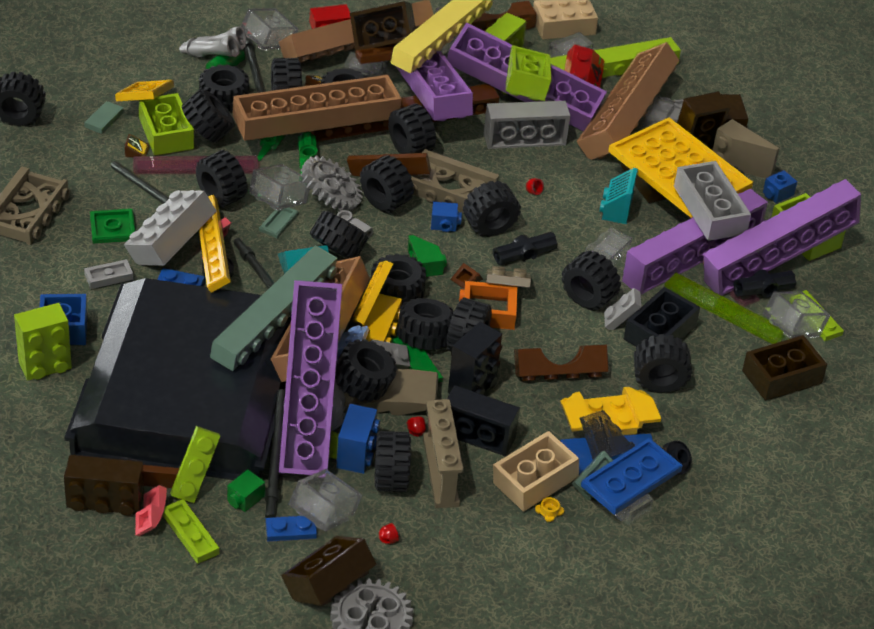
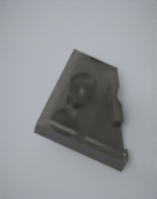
(604, 435)

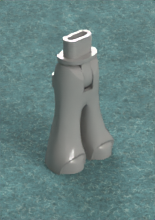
(224, 44)

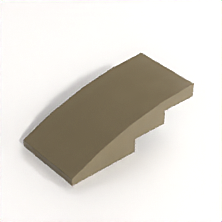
(405, 394)

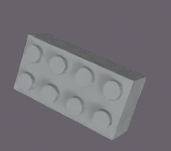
(526, 124)
(712, 200)
(170, 227)

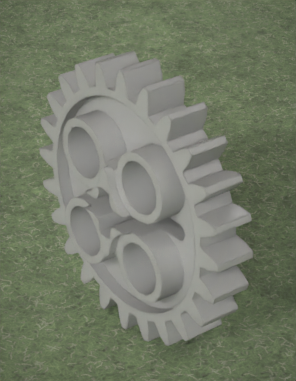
(331, 183)
(359, 602)

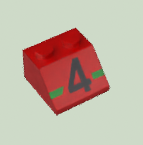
(585, 64)

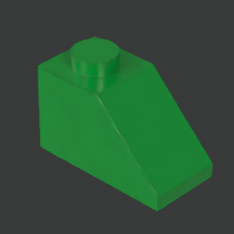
(427, 254)

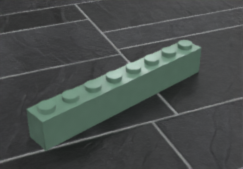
(270, 310)

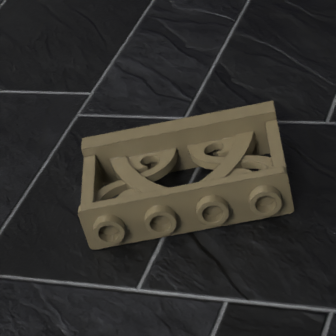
(447, 168)
(25, 183)
(442, 453)

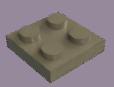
(517, 277)

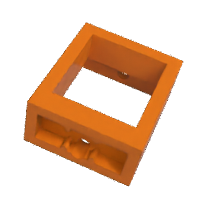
(490, 291)

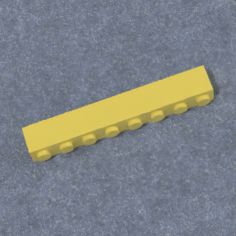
(437, 32)

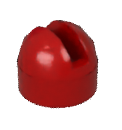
(536, 184)
(416, 426)
(388, 534)

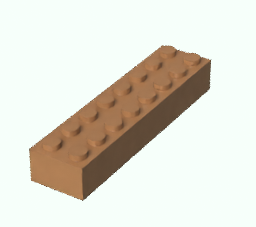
(335, 37)
(628, 100)
(315, 107)
(354, 278)

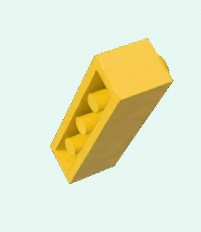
(383, 318)

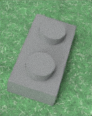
(108, 274)
(622, 309)
(398, 351)

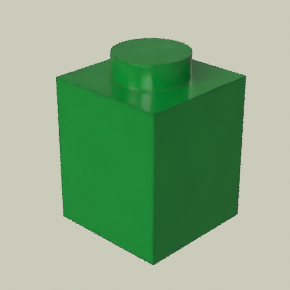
(245, 491)

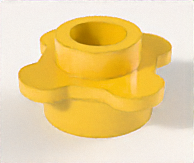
(549, 503)

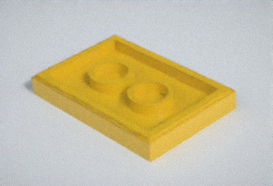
(144, 90)
(371, 292)

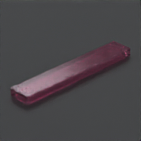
(182, 164)

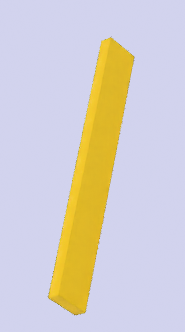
(214, 251)

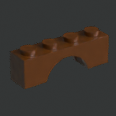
(519, 9)
(589, 359)

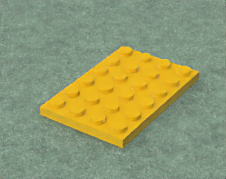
(661, 150)

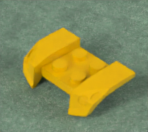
(625, 410)

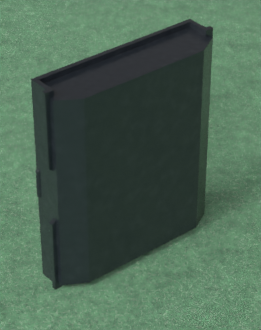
(160, 383)

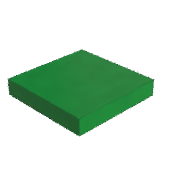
(111, 225)

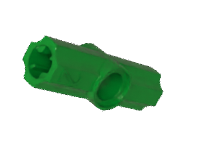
(306, 147)

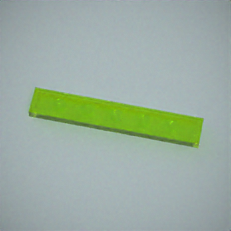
(725, 308)

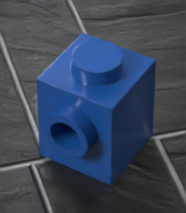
(779, 186)
(445, 216)

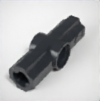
(525, 248)
(764, 283)

